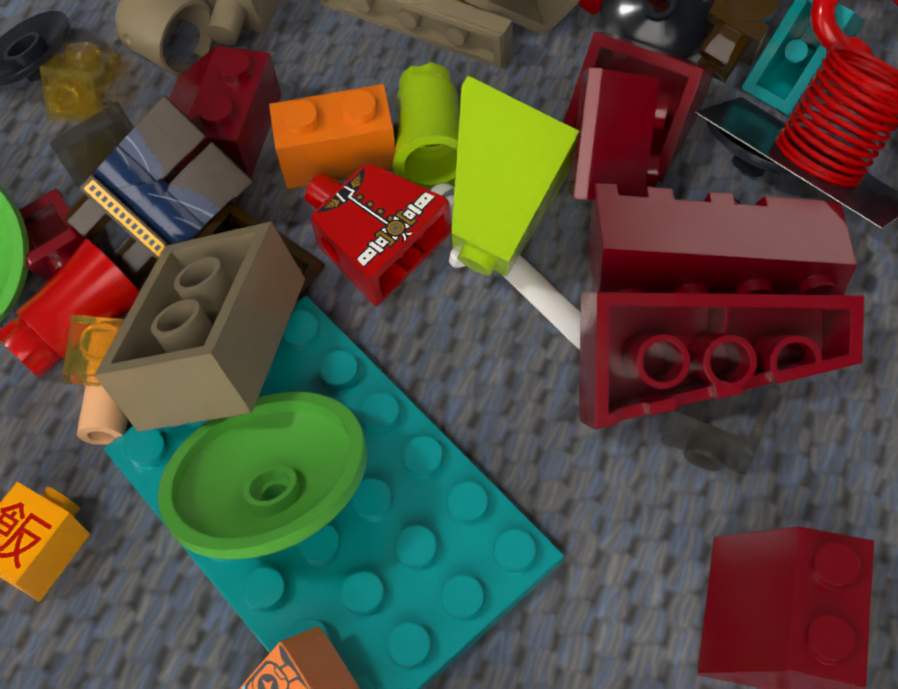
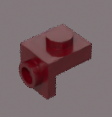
(49, 234)

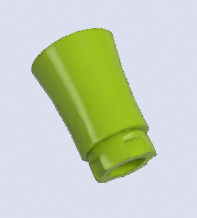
(427, 126)

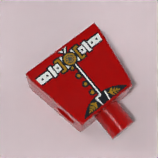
(376, 227)

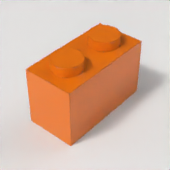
(333, 134)

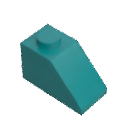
(794, 56)

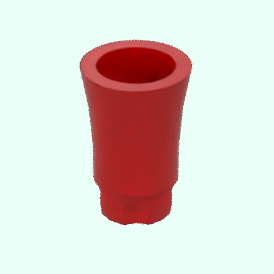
(83, 286)

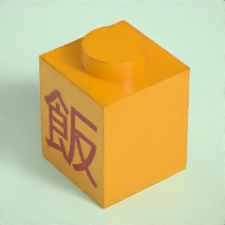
(37, 538)

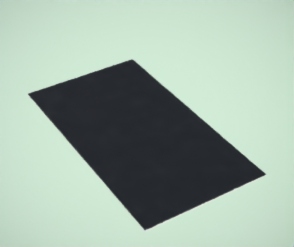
(759, 131)

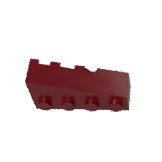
(717, 244)
(657, 343)

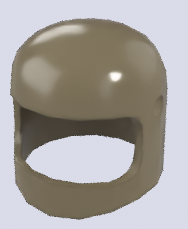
(146, 23)

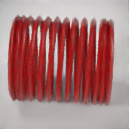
(874, 97)

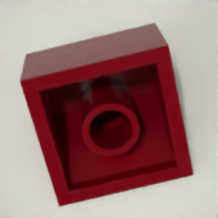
(680, 78)
(229, 101)
(616, 132)
(788, 610)

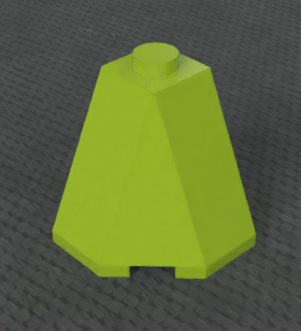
(505, 175)

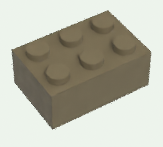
(203, 329)

